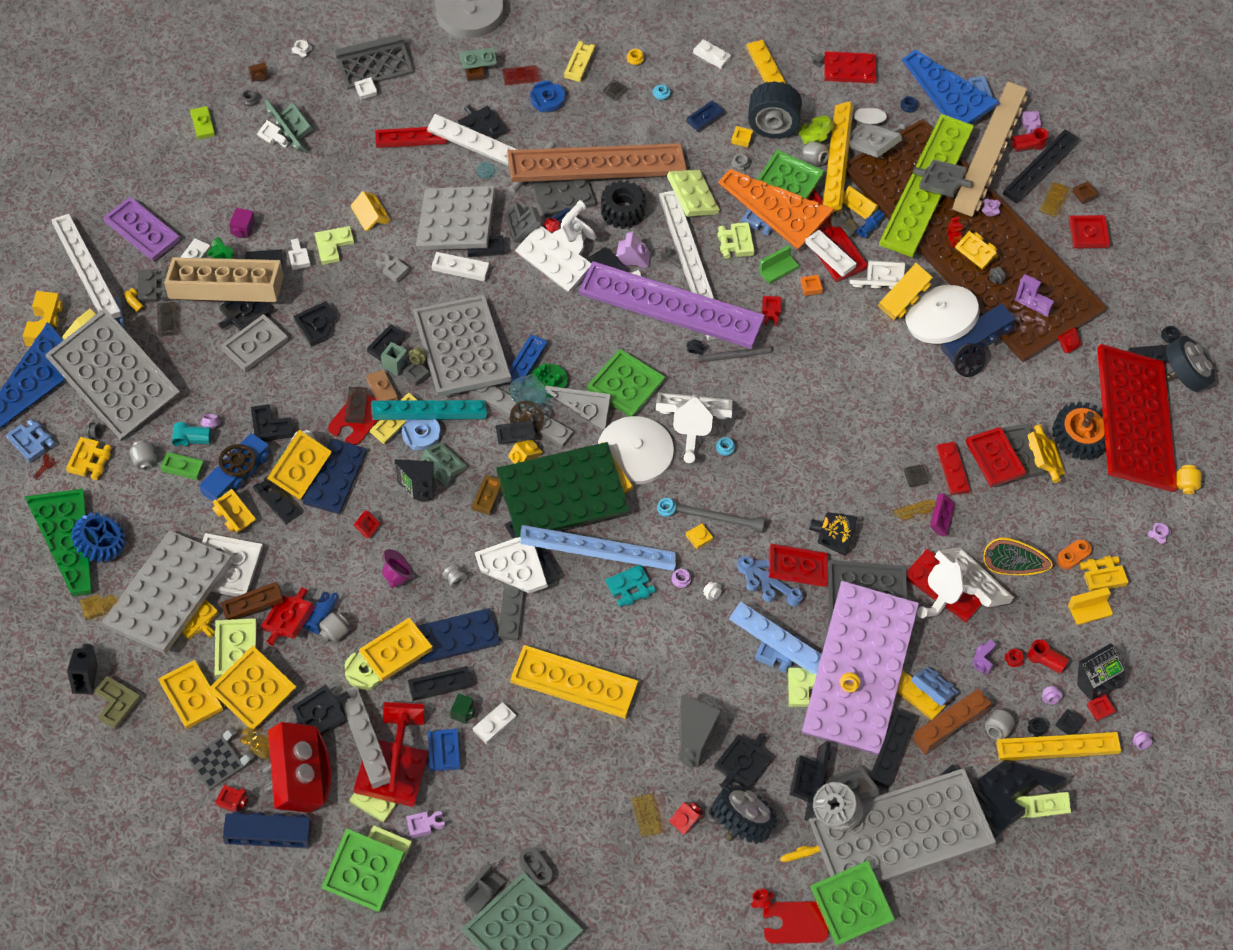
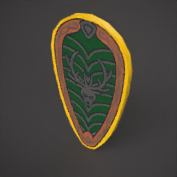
(1014, 558)

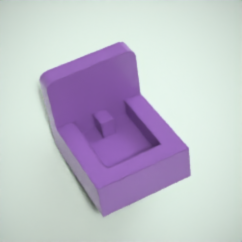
(982, 653)

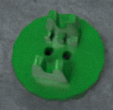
(219, 250)
(546, 371)

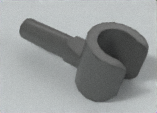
(817, 59)
(668, 257)

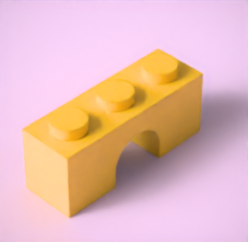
(45, 305)

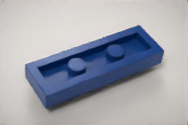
(527, 357)

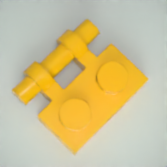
(83, 456)
(1109, 577)

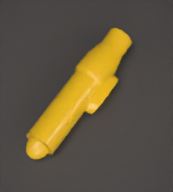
(800, 852)

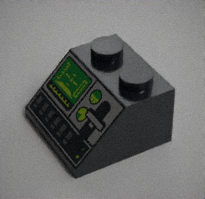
(416, 478)
(1100, 673)

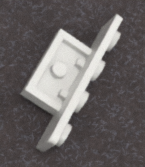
(880, 274)

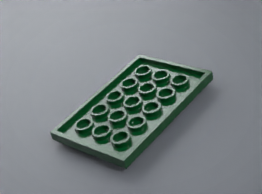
(563, 489)

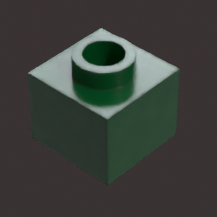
(462, 708)

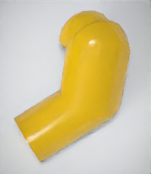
(132, 300)

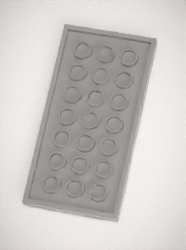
(909, 829)

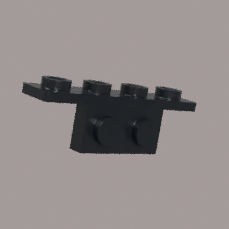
(809, 777)

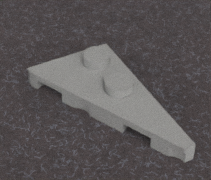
(588, 404)

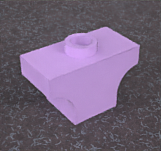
(633, 251)

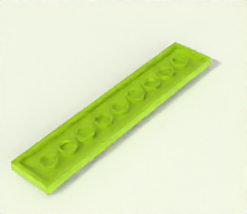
(918, 205)

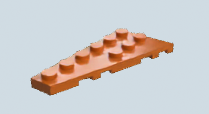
(781, 210)

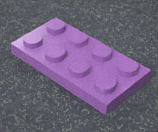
(141, 229)

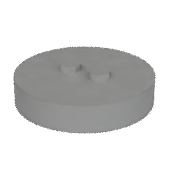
(469, 17)

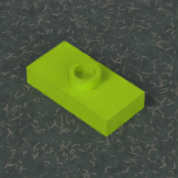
(202, 122)

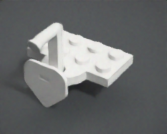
(560, 252)
(693, 415)
(962, 574)

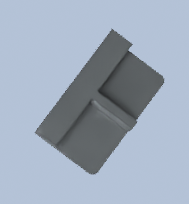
(482, 889)

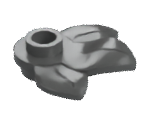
(843, 220)

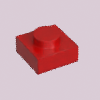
(1069, 340)
(367, 524)
(1100, 708)

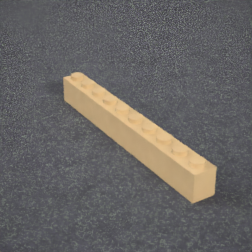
(989, 149)

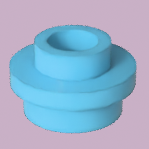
(661, 95)
(725, 441)
(666, 502)

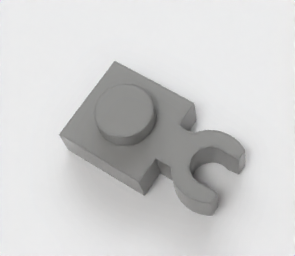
(393, 269)

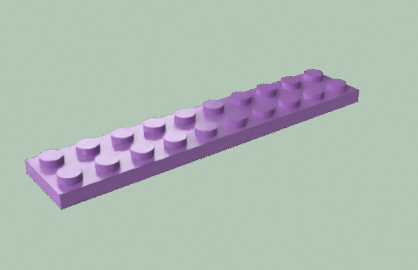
(672, 305)

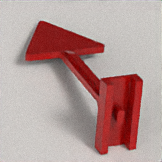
(402, 715)

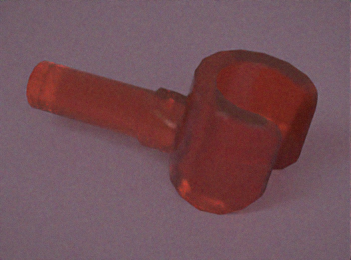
(46, 465)

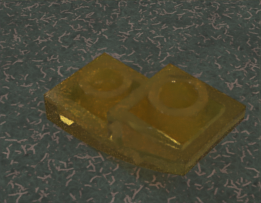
(1054, 199)

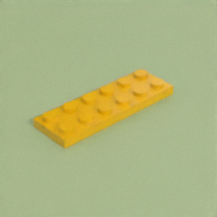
(574, 681)

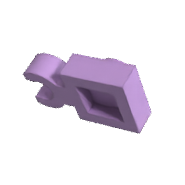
(1030, 120)
(421, 824)

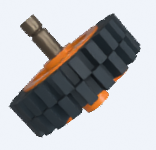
(1080, 430)

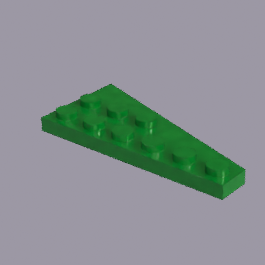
(56, 517)

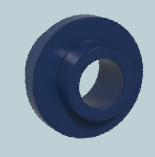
(908, 104)

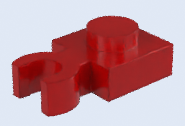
(955, 231)
(771, 308)

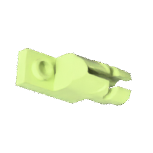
(1045, 804)

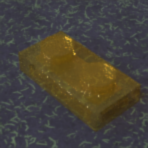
(906, 511)

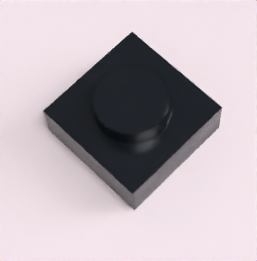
(1069, 722)

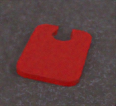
(359, 429)
(800, 923)

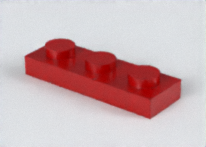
(952, 468)

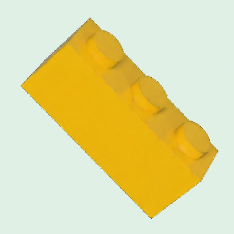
(905, 292)

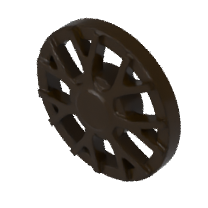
(528, 415)
(237, 460)

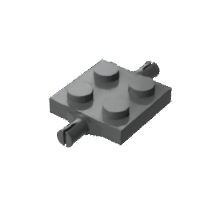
(942, 178)

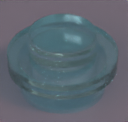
(485, 170)

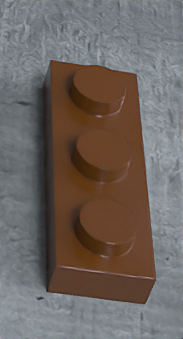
(252, 601)

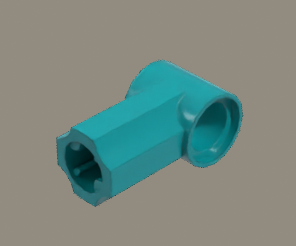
(185, 434)

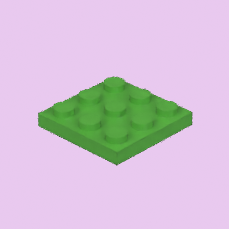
(791, 174)
(627, 381)
(363, 870)
(852, 903)

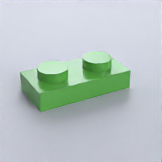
(182, 466)

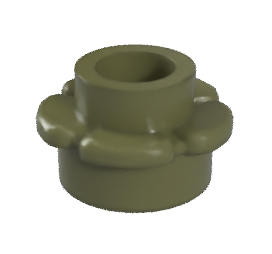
(417, 355)

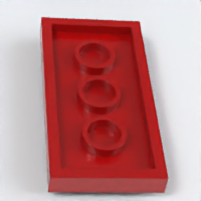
(918, 576)

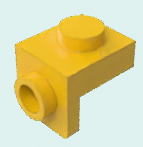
(524, 451)

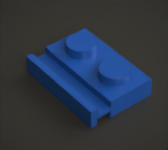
(443, 750)

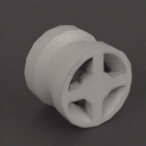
(454, 575)

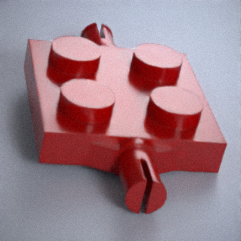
(288, 617)

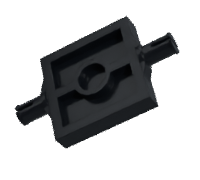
(483, 122)
(242, 313)
(321, 709)
(743, 761)

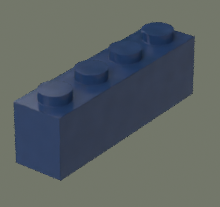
(986, 331)
(267, 830)

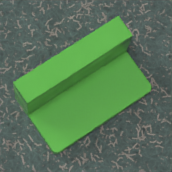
(777, 265)

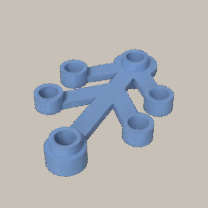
(749, 566)

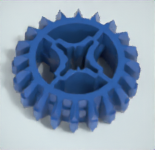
(86, 539)

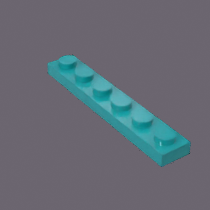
(428, 409)

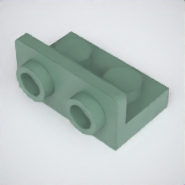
(477, 58)
(445, 462)

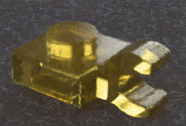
(94, 605)
(258, 745)

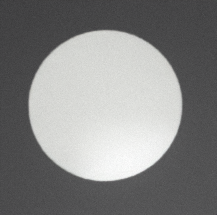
(870, 115)

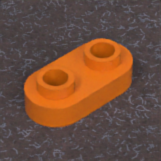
(1074, 553)

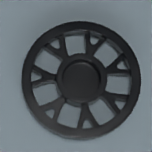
(969, 360)

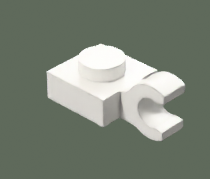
(271, 133)
(298, 257)

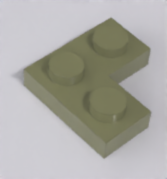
(120, 701)

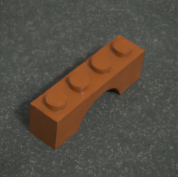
(941, 727)

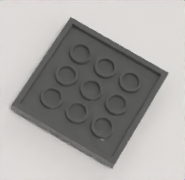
(878, 577)

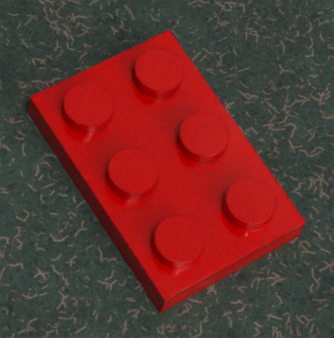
(849, 67)
(995, 457)
(798, 565)

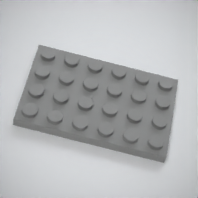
(461, 345)
(112, 374)
(167, 592)

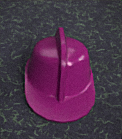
(396, 568)

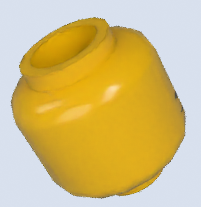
(1189, 479)

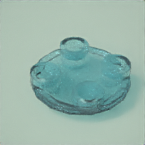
(527, 389)

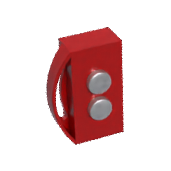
(298, 767)

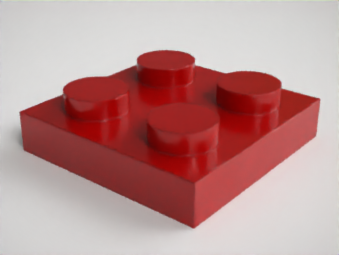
(1089, 231)

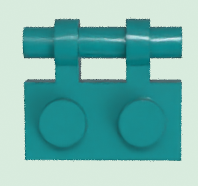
(626, 581)

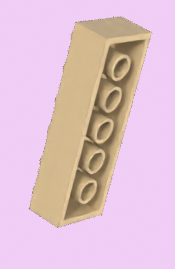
(224, 279)

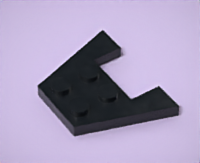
(1010, 781)

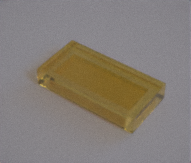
(646, 815)

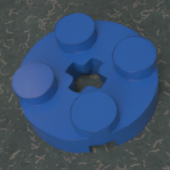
(544, 104)

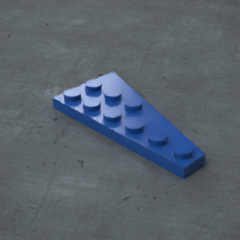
(948, 91)
(31, 377)

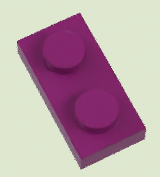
(942, 515)

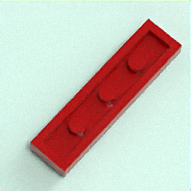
(406, 137)

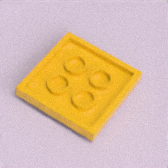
(252, 688)

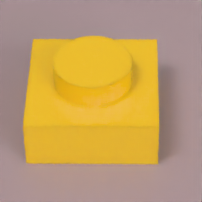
(742, 136)
(699, 536)

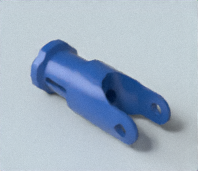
(322, 609)

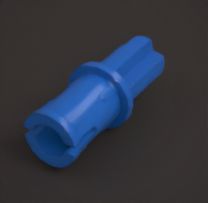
(870, 223)

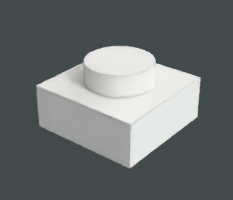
(365, 88)

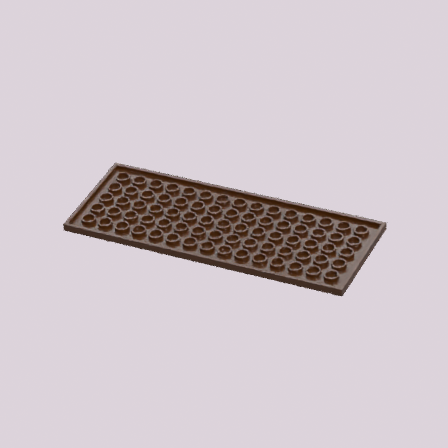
(1017, 246)

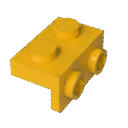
(234, 511)

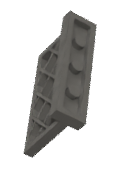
(373, 48)

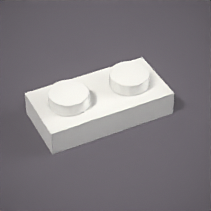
(712, 54)
(494, 723)

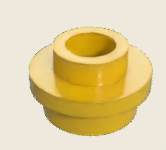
(635, 53)
(847, 686)

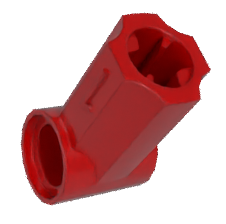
(1034, 140)
(1047, 657)

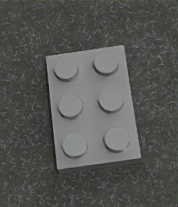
(873, 139)
(254, 343)

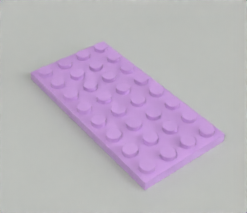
(870, 639)

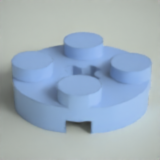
(424, 441)

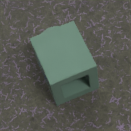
(394, 358)

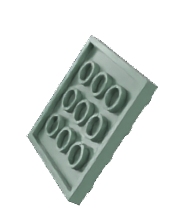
(522, 920)

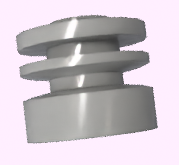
(842, 817)

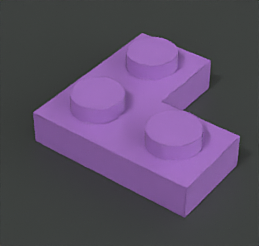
(1029, 296)

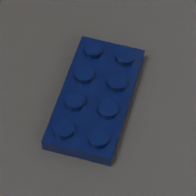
(336, 477)
(459, 635)

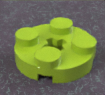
(816, 130)

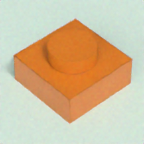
(811, 285)

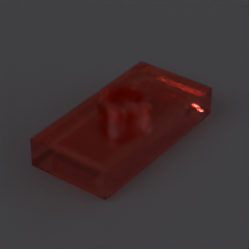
(520, 75)

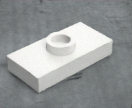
(196, 249)

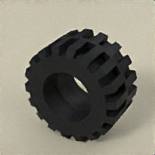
(623, 215)

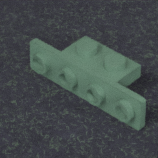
(293, 122)

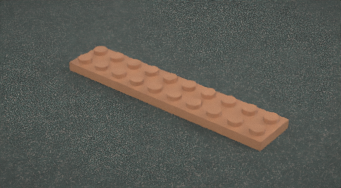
(594, 162)

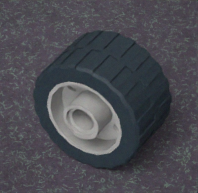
(774, 110)

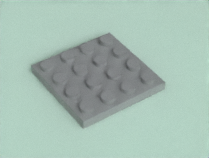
(456, 218)

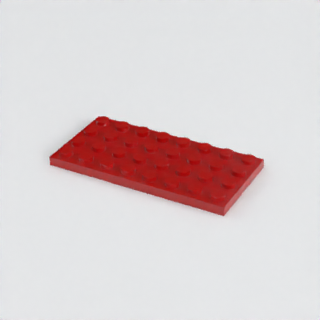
(1136, 418)

